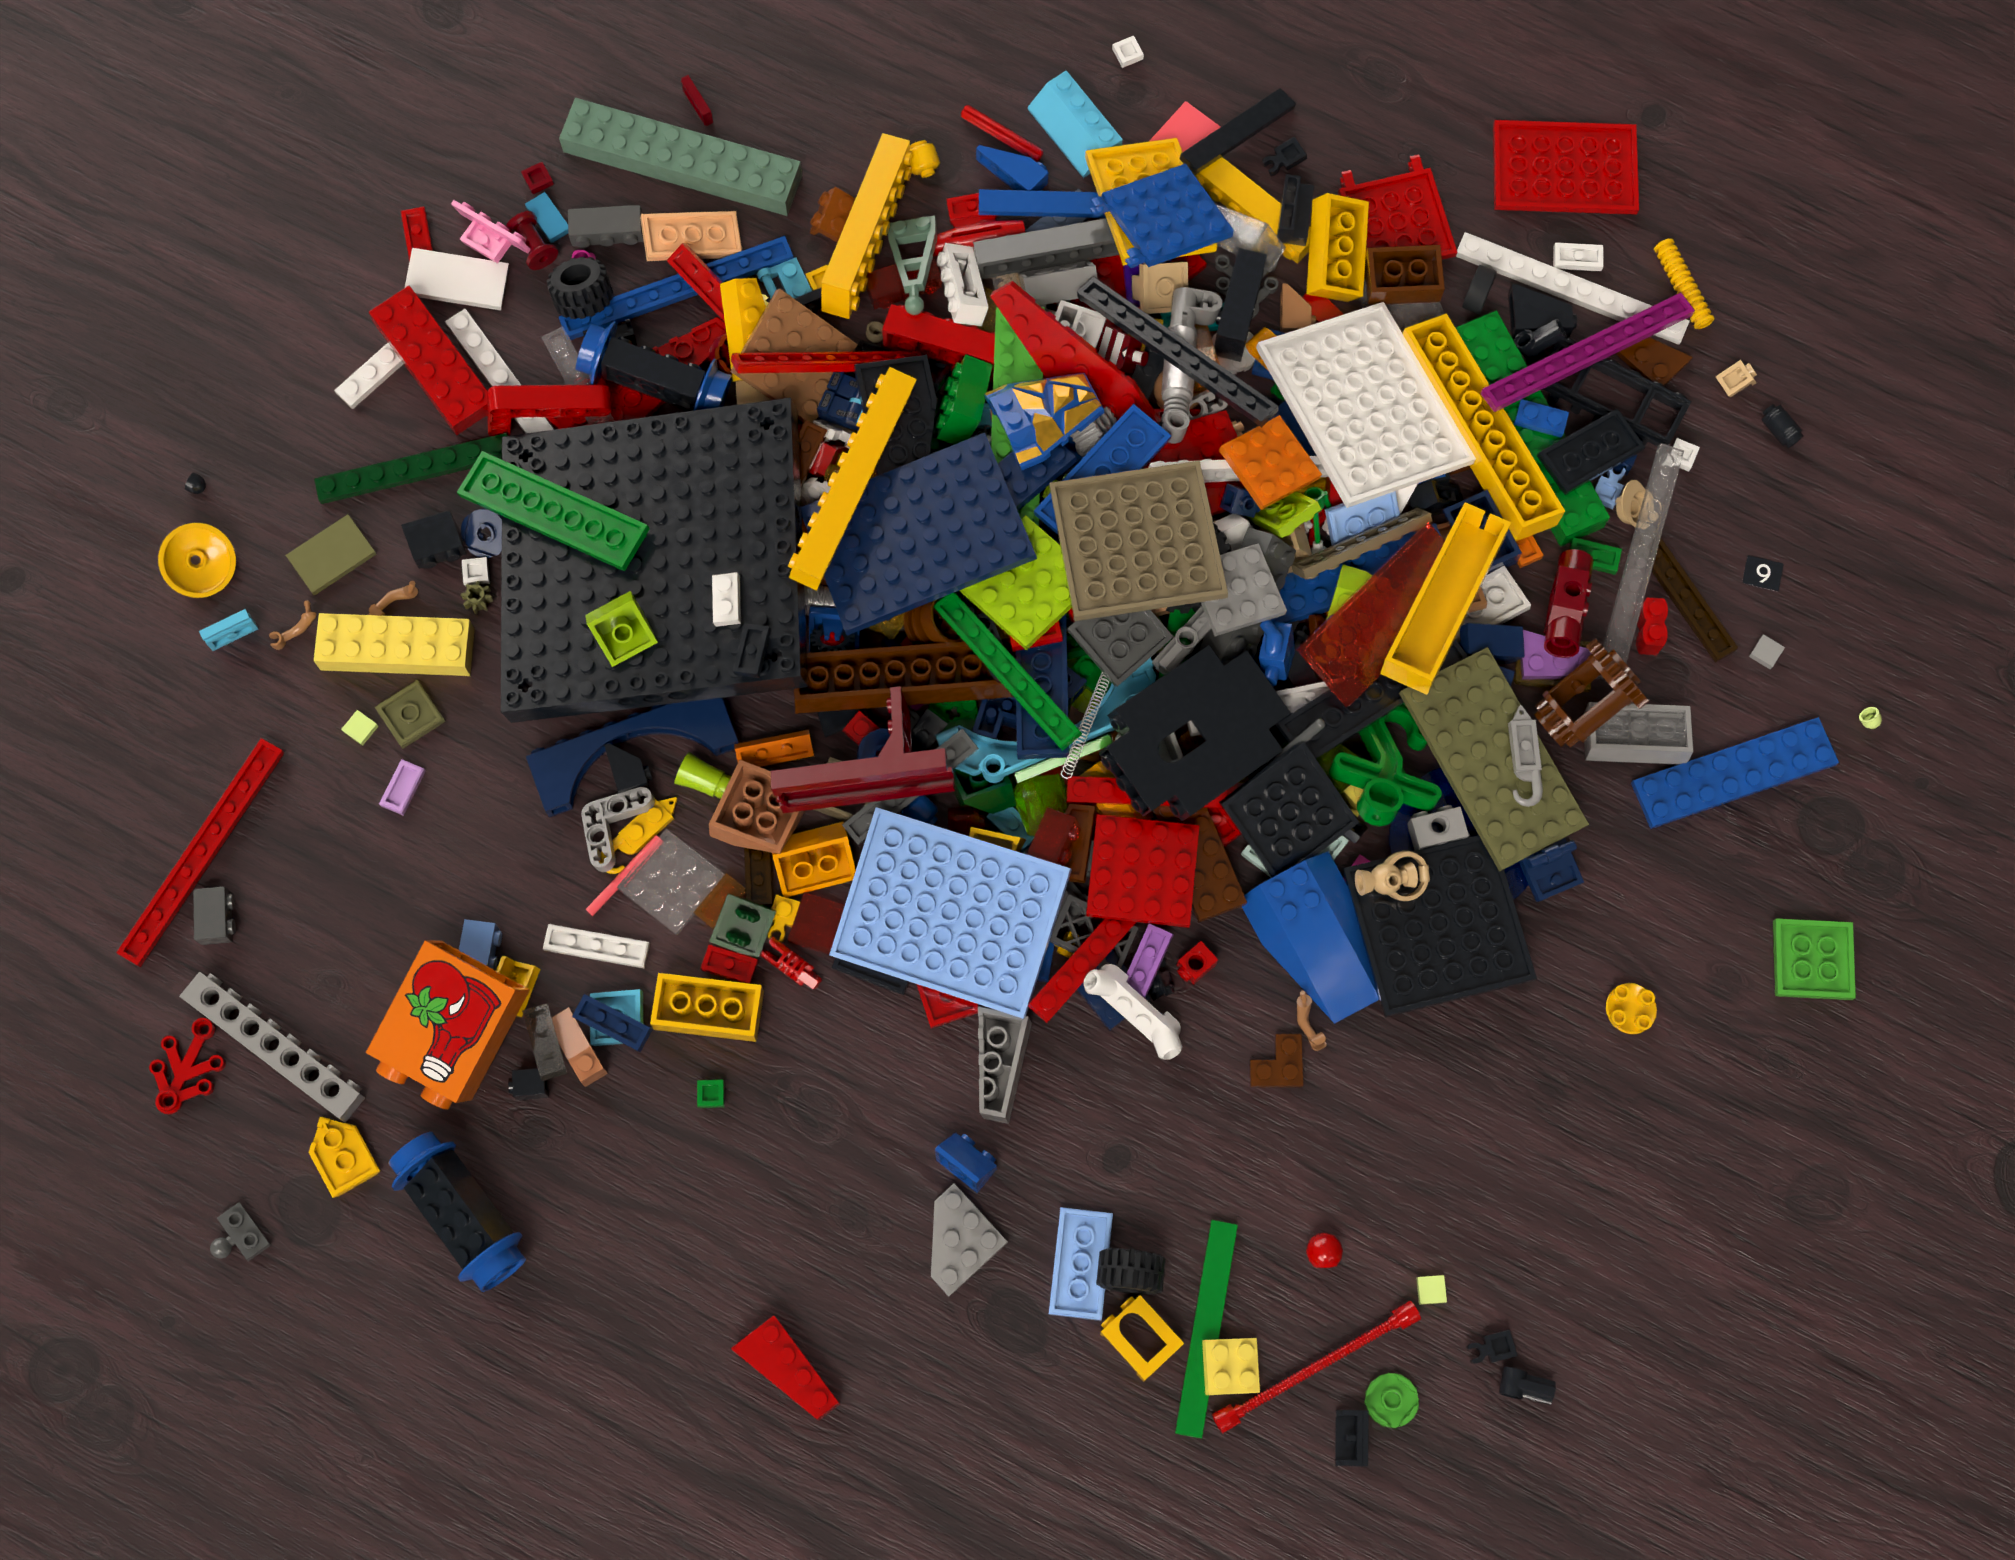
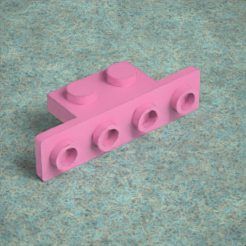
(486, 237)

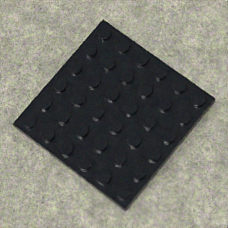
(1450, 939)

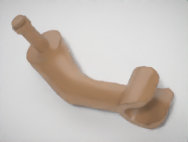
(406, 592)
(305, 621)
(1304, 1003)

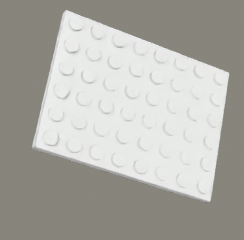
(1365, 404)

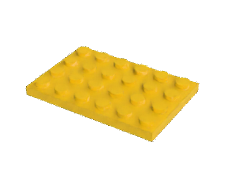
(1128, 163)

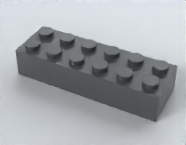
(1279, 559)

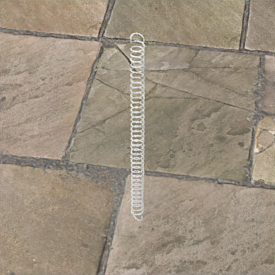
(1086, 727)

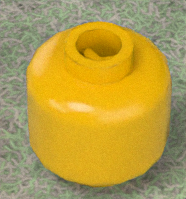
(924, 159)

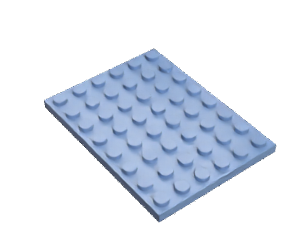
(950, 912)

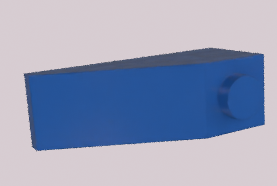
(1013, 169)

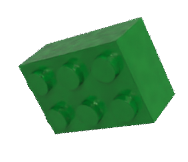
(964, 400)

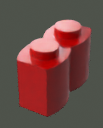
(1652, 627)

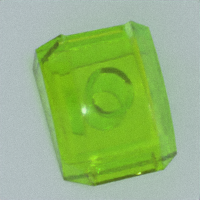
(1036, 795)

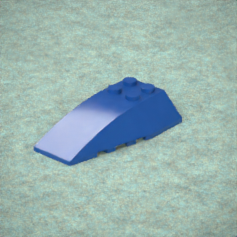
(1314, 934)

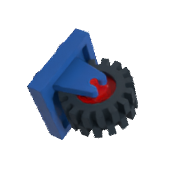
(827, 632)

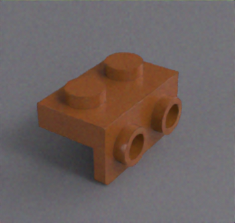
(832, 213)

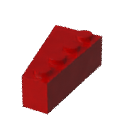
(782, 1362)

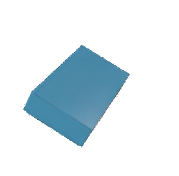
(548, 217)

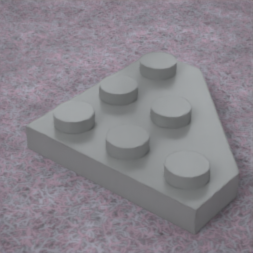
(960, 1240)

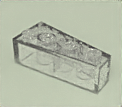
(1252, 236)

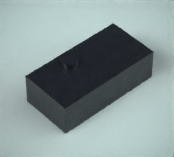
(1239, 304)

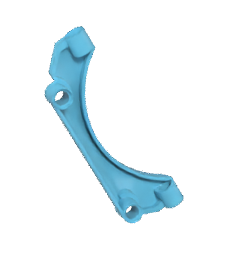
(1005, 752)

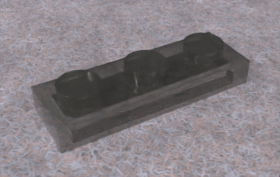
(544, 1042)

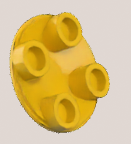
(1631, 1008)

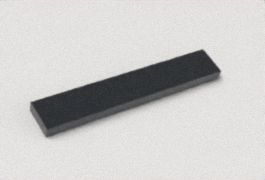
(1237, 131)

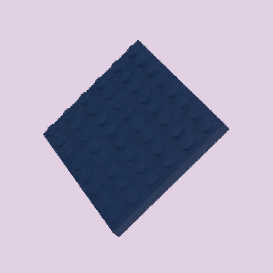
(925, 535)

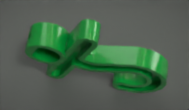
(1384, 779)

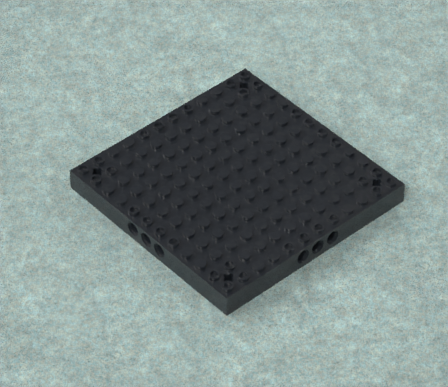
(717, 502)

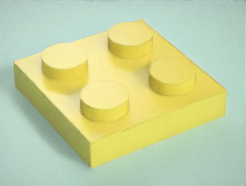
(1231, 1366)

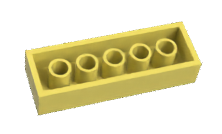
(394, 644)

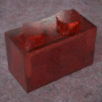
(1055, 837)

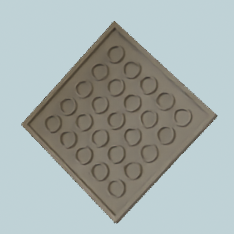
(1137, 540)

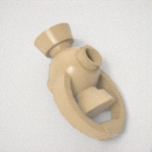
(1388, 878)

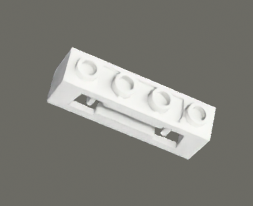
(958, 262)

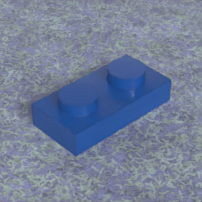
(1541, 418)

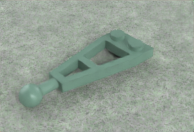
(910, 232)

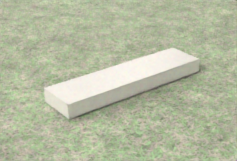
(596, 946)

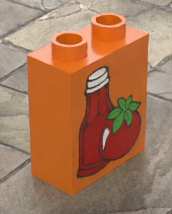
(446, 1024)

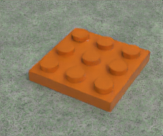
(1270, 462)

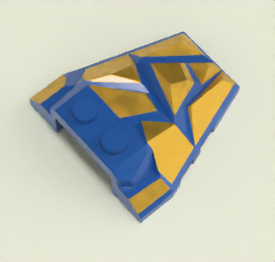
(1043, 414)

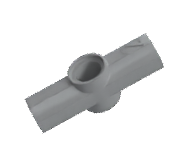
(1175, 651)

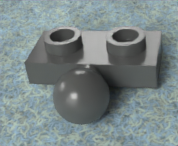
(241, 1232)

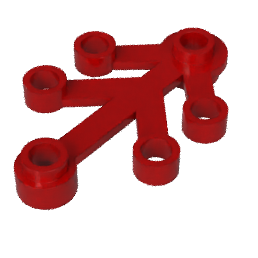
(183, 1069)

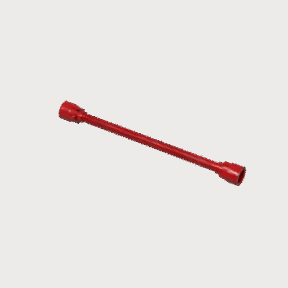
(1402, 1317)

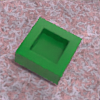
(710, 1093)

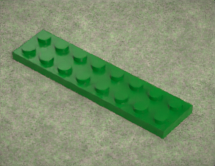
(553, 511)

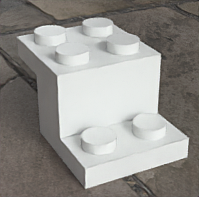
(1081, 320)

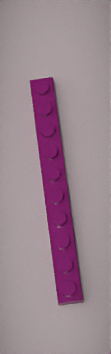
(1587, 352)

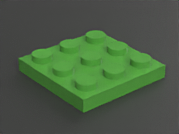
(1814, 959)

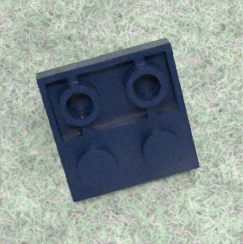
(1552, 870)

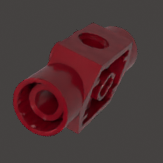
(1568, 603)

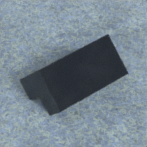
(1295, 211)

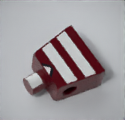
(1121, 350)

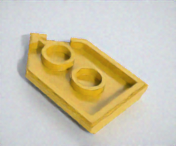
(341, 1156)

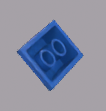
(966, 1161)

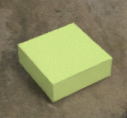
(359, 727)
(1431, 1290)

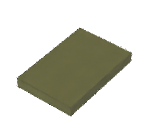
(331, 554)

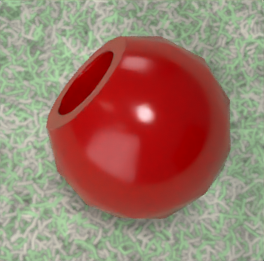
(1324, 1250)

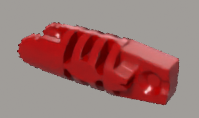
(792, 965)

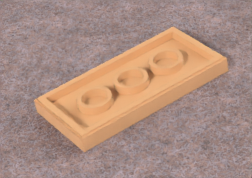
(706, 233)

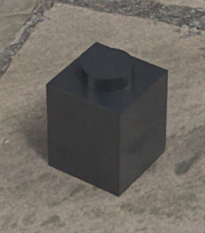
(527, 1085)

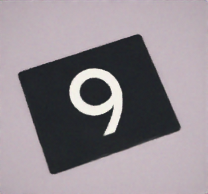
(1762, 573)

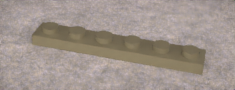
(1355, 546)

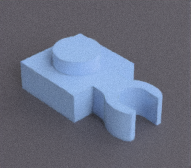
(1609, 488)

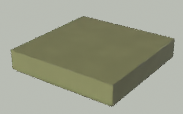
(409, 714)

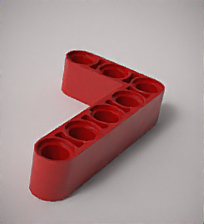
(544, 401)

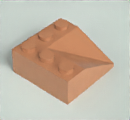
(750, 813)

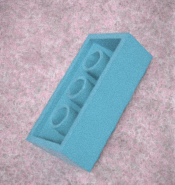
(1072, 120)

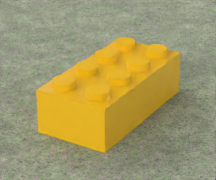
(1337, 247)
(707, 1007)

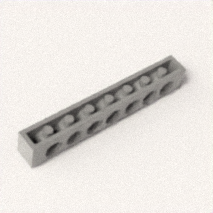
(199, 994)

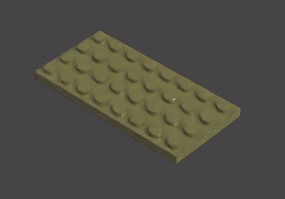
(1469, 736)

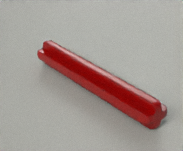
(1001, 133)

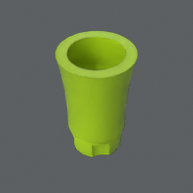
(701, 776)

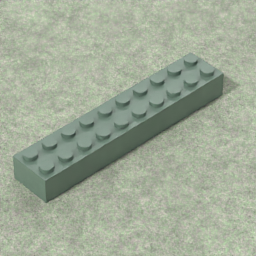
(681, 156)

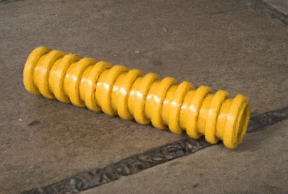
(1683, 282)

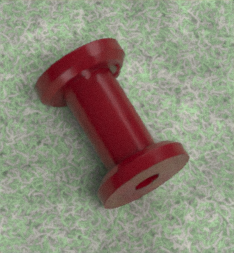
(540, 253)

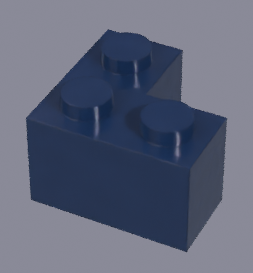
(994, 715)

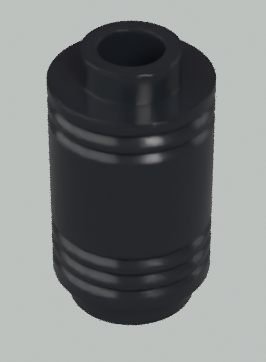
(1782, 425)

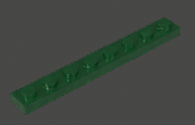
(405, 469)

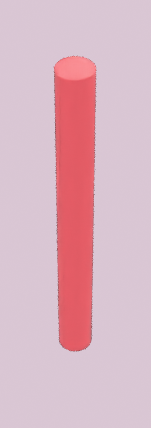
(608, 892)

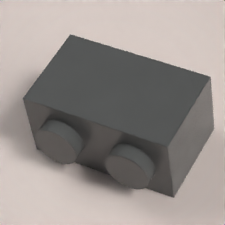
(213, 915)

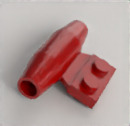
(971, 226)

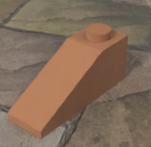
(577, 1048)

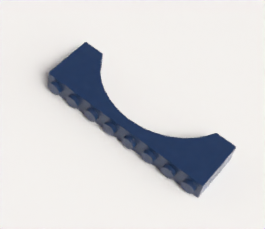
(563, 766)

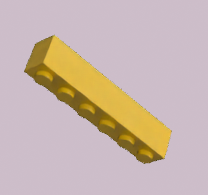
(1244, 196)

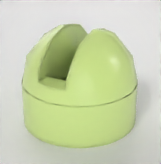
(1870, 717)

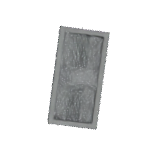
(1643, 735)

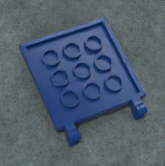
(1164, 216)

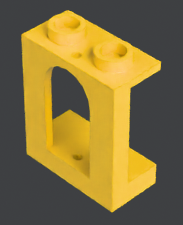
(1113, 1335)

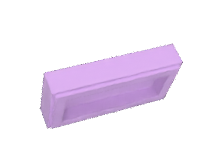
(402, 787)

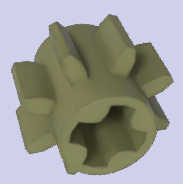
(479, 604)

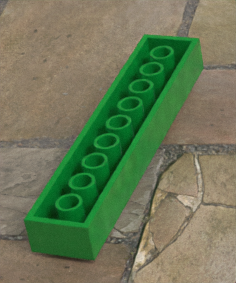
(1498, 358)

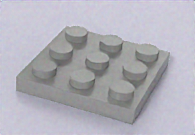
(1250, 589)

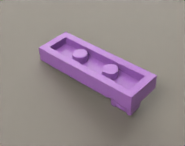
(1148, 959)

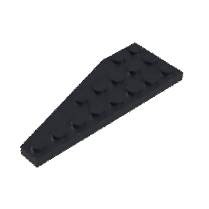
(914, 428)

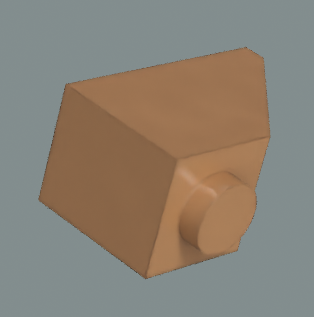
(1294, 310)

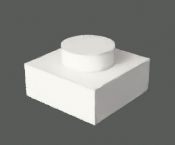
(1127, 51)
(1689, 455)
(475, 570)

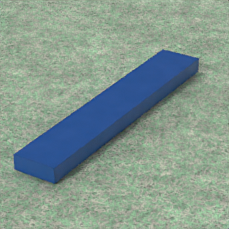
(1036, 203)

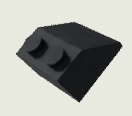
(434, 540)

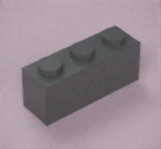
(605, 226)

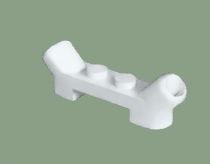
(1158, 1028)

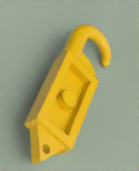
(642, 829)

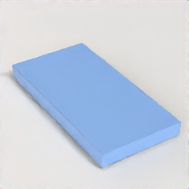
(1076, 1263)

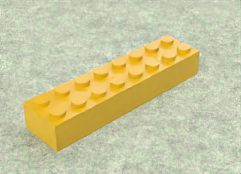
(866, 226)
(1445, 599)

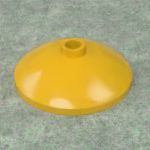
(215, 564)

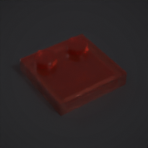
(816, 923)

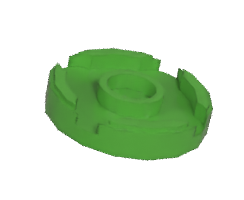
(1391, 1400)

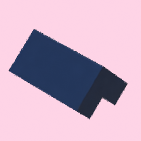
(1503, 641)

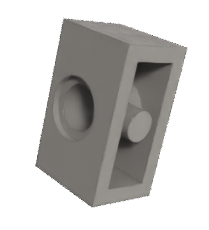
(1451, 821)

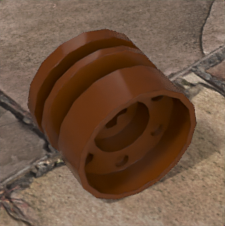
(927, 626)

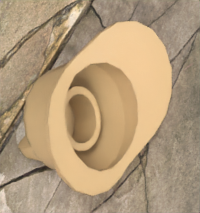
(1630, 502)

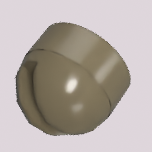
(871, 329)

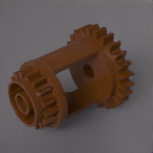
(1614, 671)

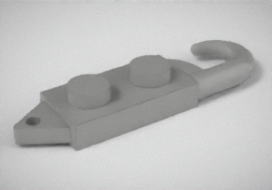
(1525, 755)

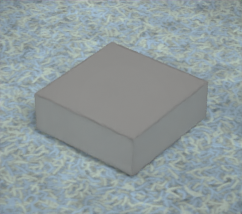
(1766, 651)

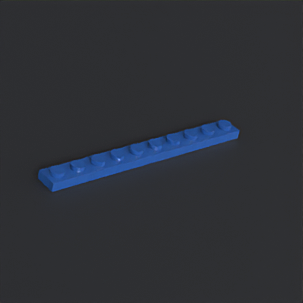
(677, 289)

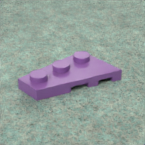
(1542, 665)

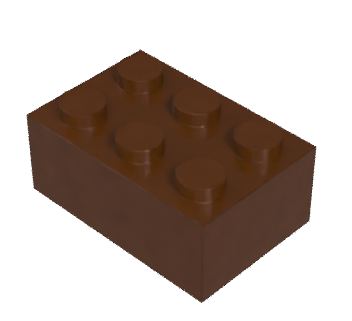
(1404, 274)

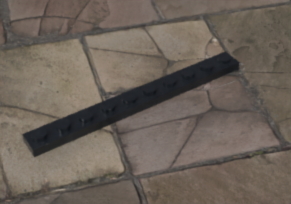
(1178, 352)

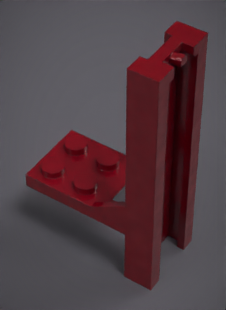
(889, 776)

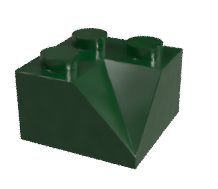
(982, 794)

